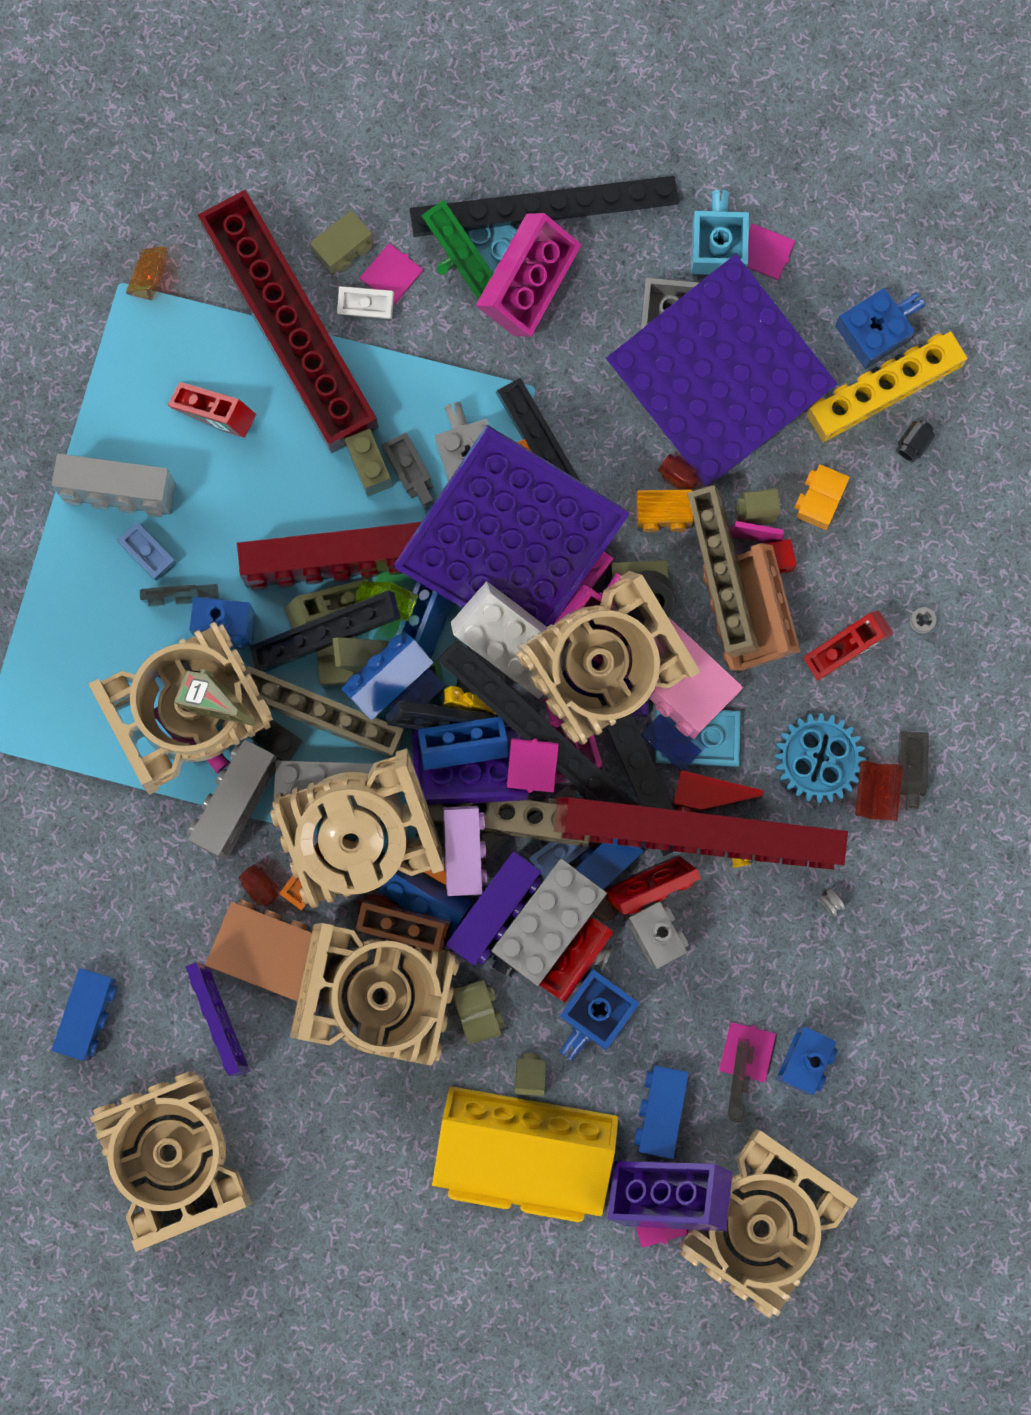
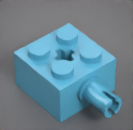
(715, 227)

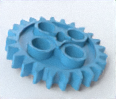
(795, 750)

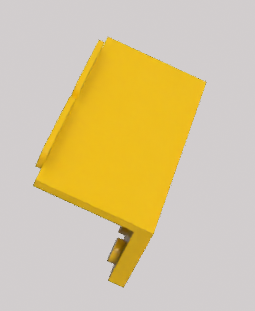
(525, 1154)

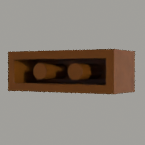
(403, 925)

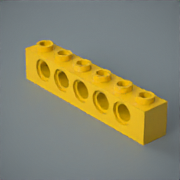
(943, 347)

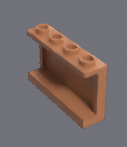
(767, 608)
(262, 949)

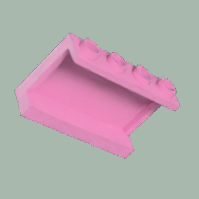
(696, 699)

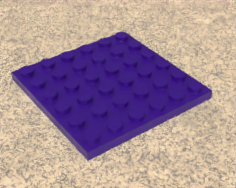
(721, 370)
(513, 525)

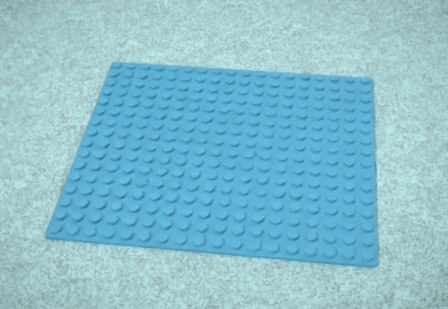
(279, 481)

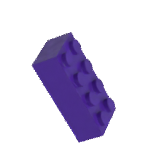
(494, 909)
(670, 1195)

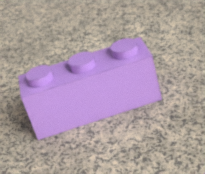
(464, 850)

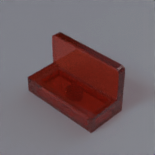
(878, 791)

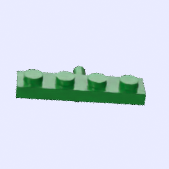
(458, 247)

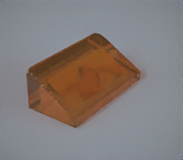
(148, 272)

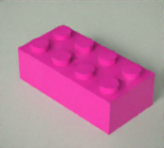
(528, 274)

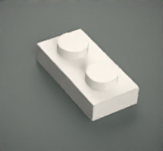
(365, 302)

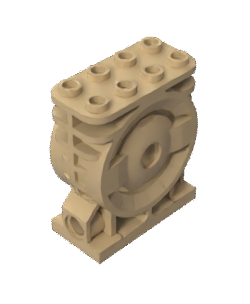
(204, 651)
(585, 714)
(349, 864)
(430, 976)
(118, 1131)
(771, 1283)

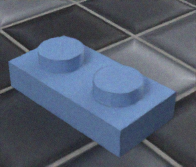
(146, 551)
(549, 855)

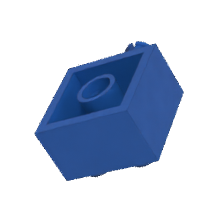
(886, 315)
(234, 615)
(580, 1016)
(806, 1061)

